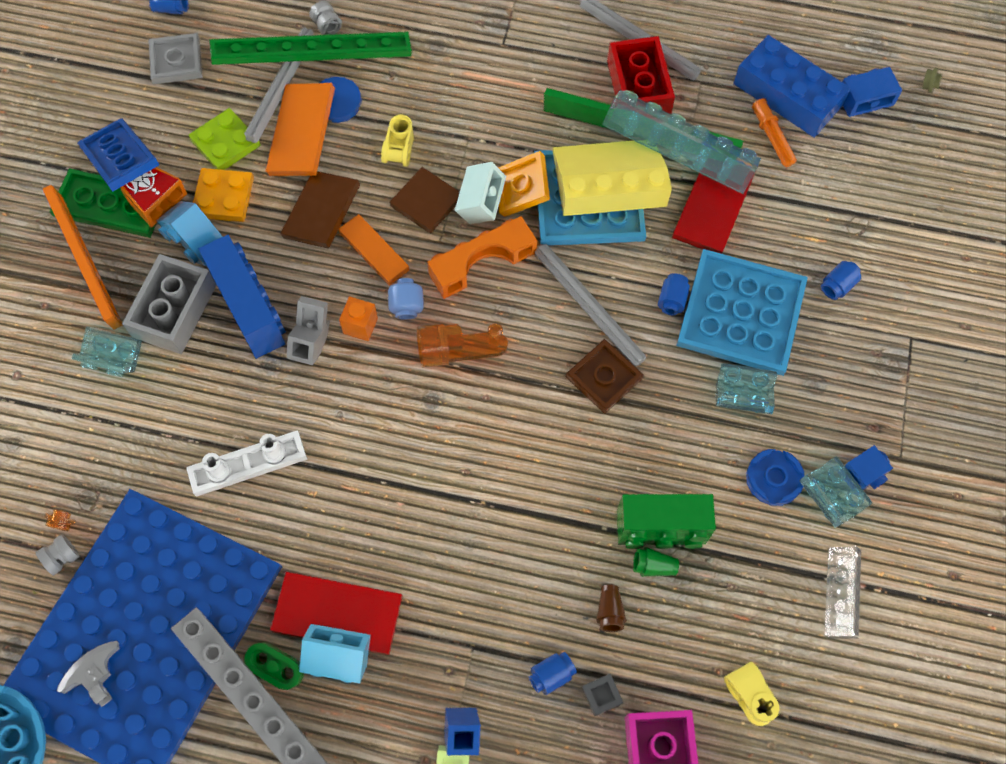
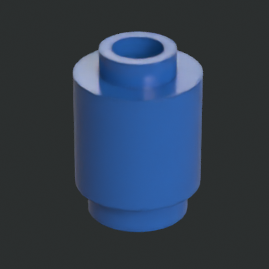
(841, 280)
(674, 294)
(552, 673)

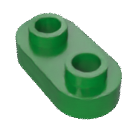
(274, 669)

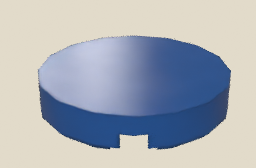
(345, 99)
(775, 477)

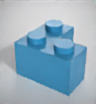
(190, 227)

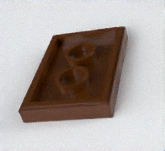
(320, 209)

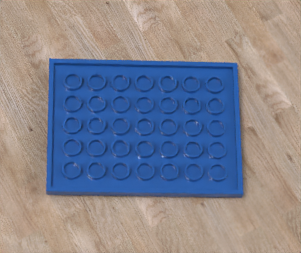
(132, 590)

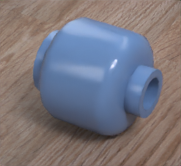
(405, 299)

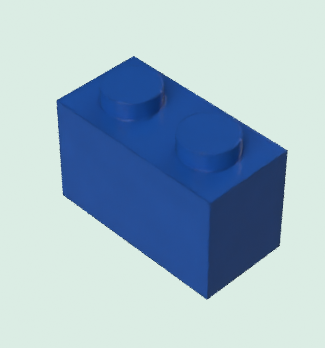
(871, 91)

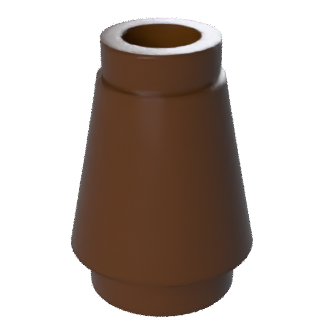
(610, 610)

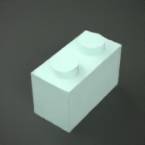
(480, 193)

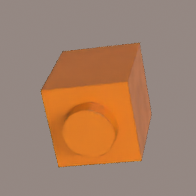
(358, 318)

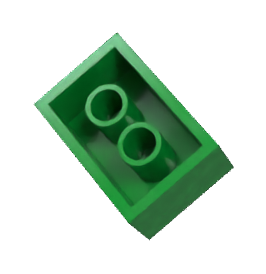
(665, 520)

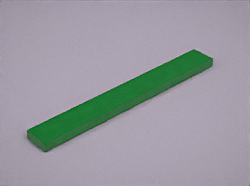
(309, 48)
(588, 110)

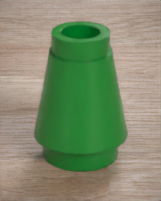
(654, 563)

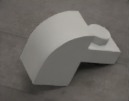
(310, 332)

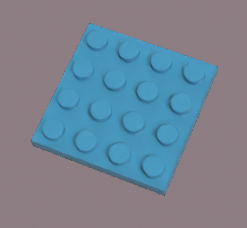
(584, 228)
(742, 312)

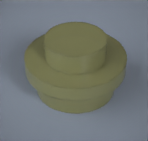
(932, 80)

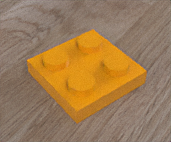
(524, 184)
(224, 194)

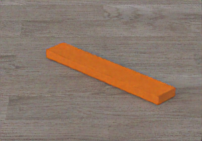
(83, 257)

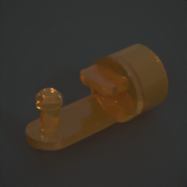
(445, 343)

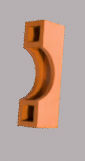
(509, 241)

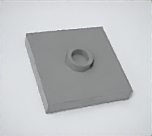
(175, 58)

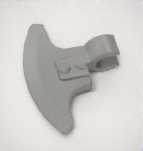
(91, 673)

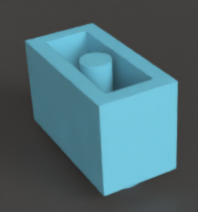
(334, 653)

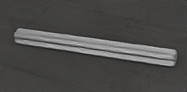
(631, 31)
(273, 96)
(590, 305)

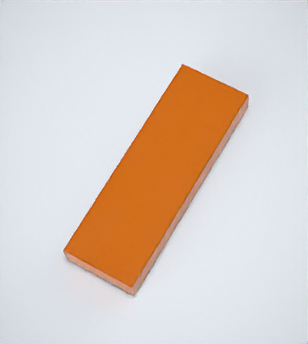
(374, 249)

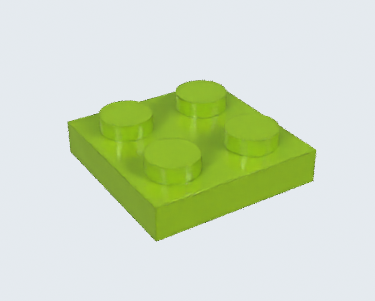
(223, 140)

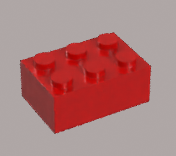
(642, 69)

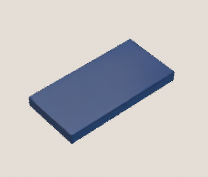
(118, 154)

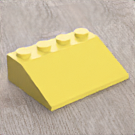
(610, 177)

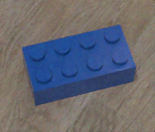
(791, 85)
(244, 295)

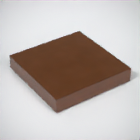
(425, 200)
(604, 376)

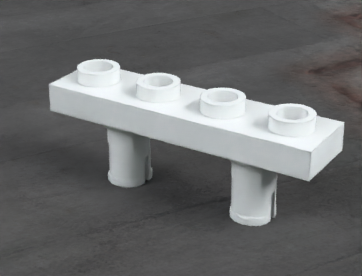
(225, 470)

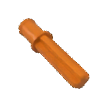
(769, 123)

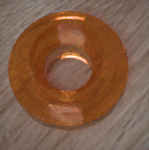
(59, 520)

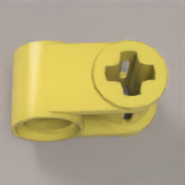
(398, 144)
(751, 691)

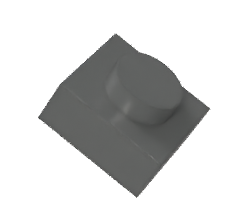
(602, 695)

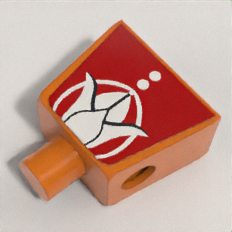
(154, 194)

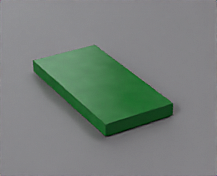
(95, 204)

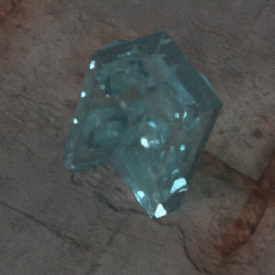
(108, 351)
(746, 388)
(836, 492)

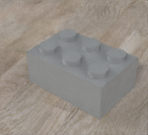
(169, 304)

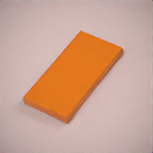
(300, 129)

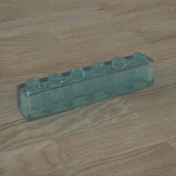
(681, 140)

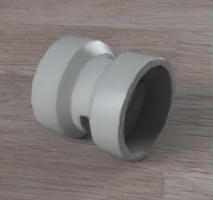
(325, 18)
(57, 554)

